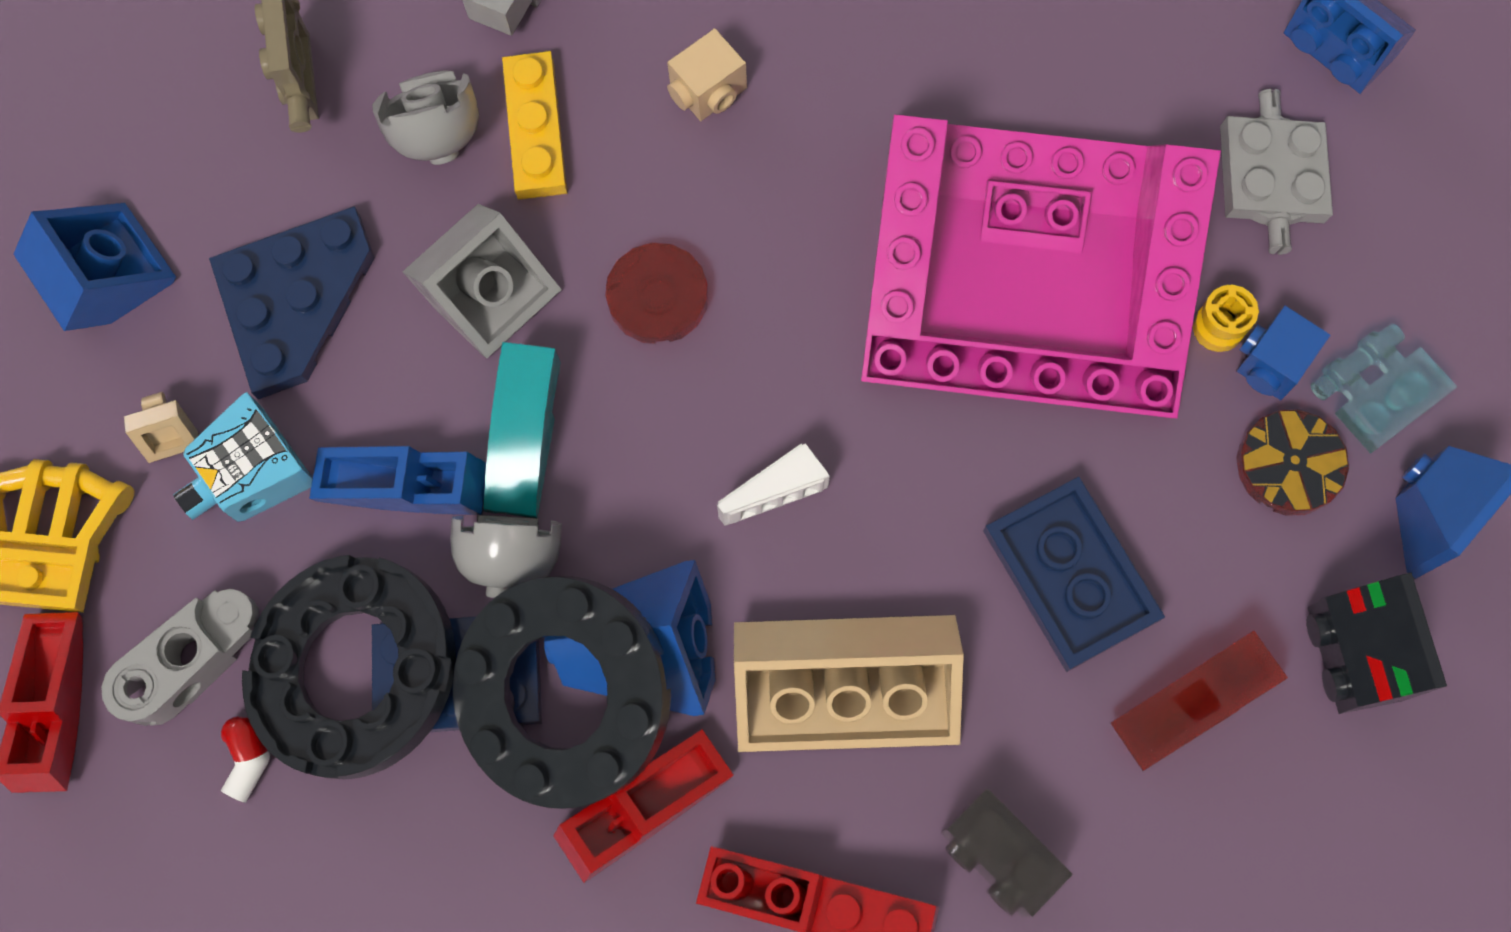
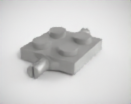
(1275, 170)

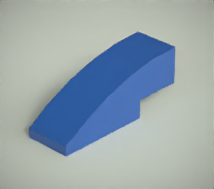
(400, 479)

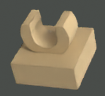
(160, 428)

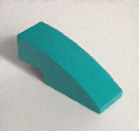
(520, 429)

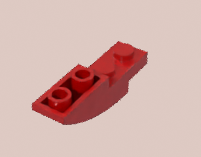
(805, 899)

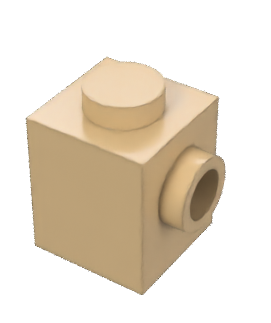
(707, 76)

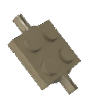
(288, 59)

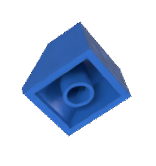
(91, 263)

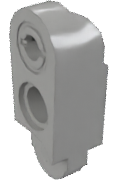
(220, 629)

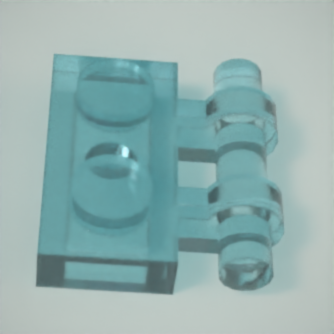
(1393, 400)

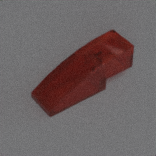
(1198, 700)

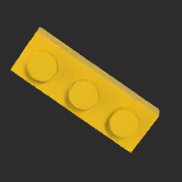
(534, 125)

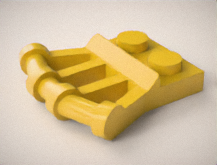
(54, 568)

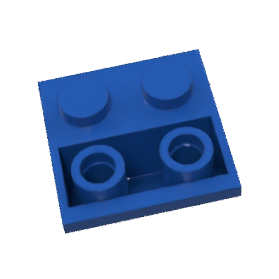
(1349, 37)

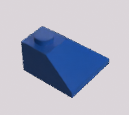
(1447, 505)

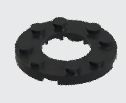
(283, 636)
(635, 691)

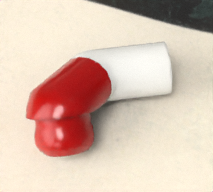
(248, 755)

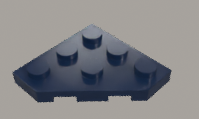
(290, 296)

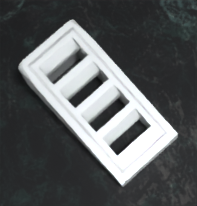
(783, 482)

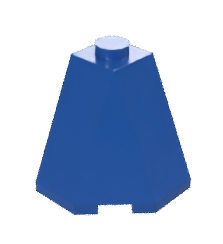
(678, 611)

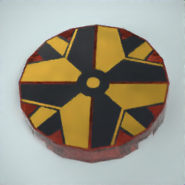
(1293, 462)

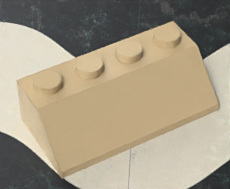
(848, 683)

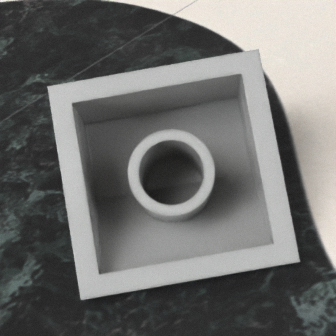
(482, 279)

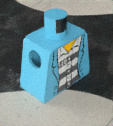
(241, 465)

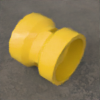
(1216, 326)

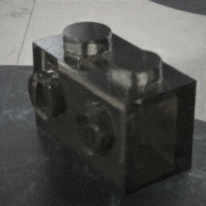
(1005, 854)

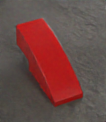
(42, 703)
(644, 807)

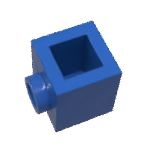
(1280, 353)

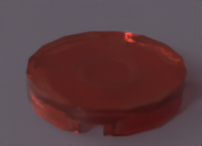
(657, 293)

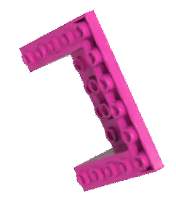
(1038, 266)

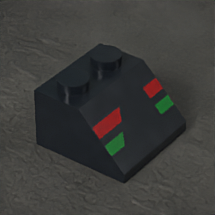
(1375, 645)

